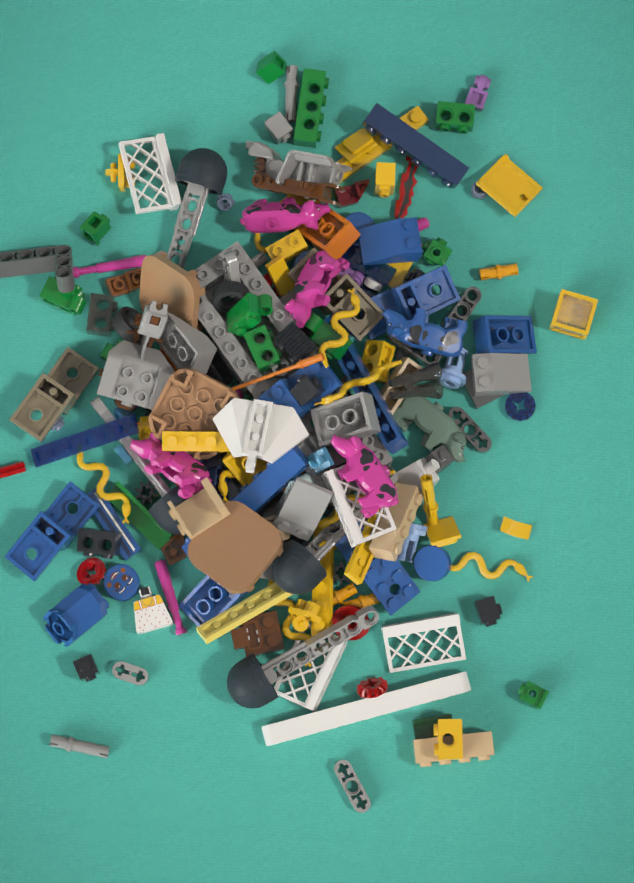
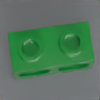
(455, 111)
(259, 349)

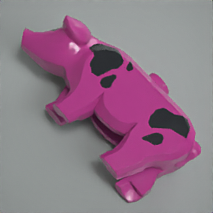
(281, 216)
(313, 284)
(175, 465)
(368, 473)

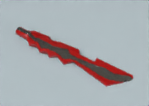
(405, 191)

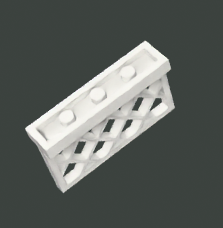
(165, 169)
(345, 511)
(422, 625)
(322, 678)

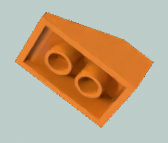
(333, 234)

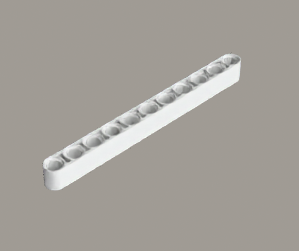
(366, 708)

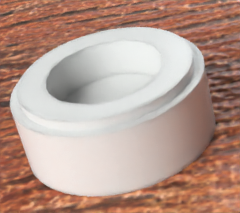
(369, 282)

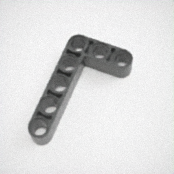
(41, 260)
(467, 306)

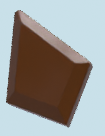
(173, 551)

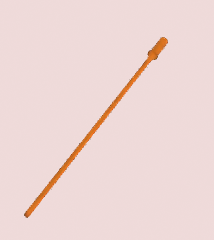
(300, 364)

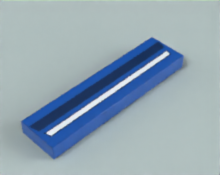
(111, 522)

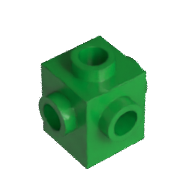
(442, 255)

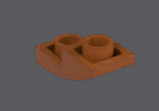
(124, 283)

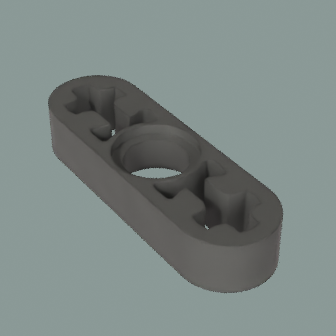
(482, 437)

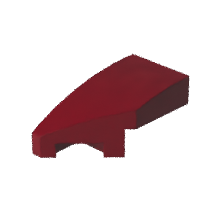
(351, 194)

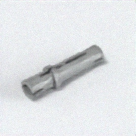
(291, 93)
(72, 744)

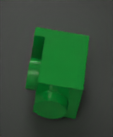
(95, 227)
(538, 700)

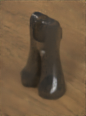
(429, 389)

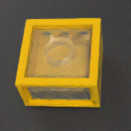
(573, 314)

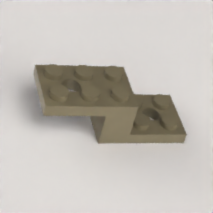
(341, 300)
(54, 394)

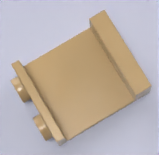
(199, 511)

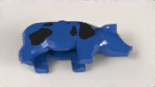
(426, 336)

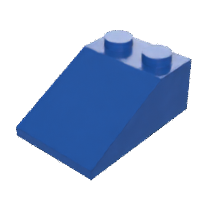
(390, 242)
(504, 335)
(208, 601)

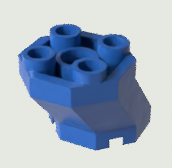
(75, 614)

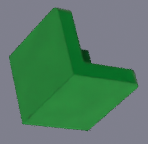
(271, 67)

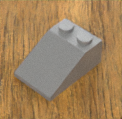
(186, 345)
(500, 374)
(346, 418)
(302, 508)

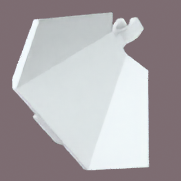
(259, 430)

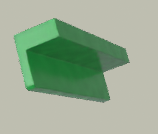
(141, 518)

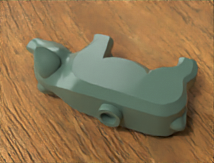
(434, 423)

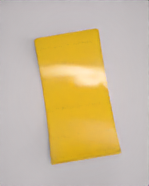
(515, 528)

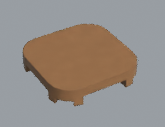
(170, 285)
(190, 404)
(236, 549)

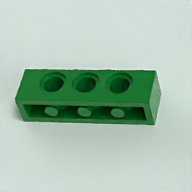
(311, 79)

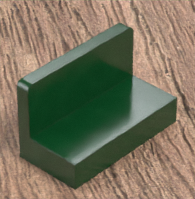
(424, 727)

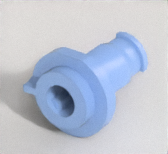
(452, 375)
(410, 543)

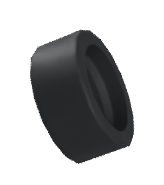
(227, 289)
(123, 321)

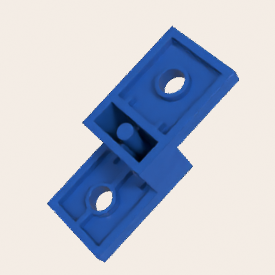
(415, 294)
(281, 394)
(52, 531)
(381, 576)

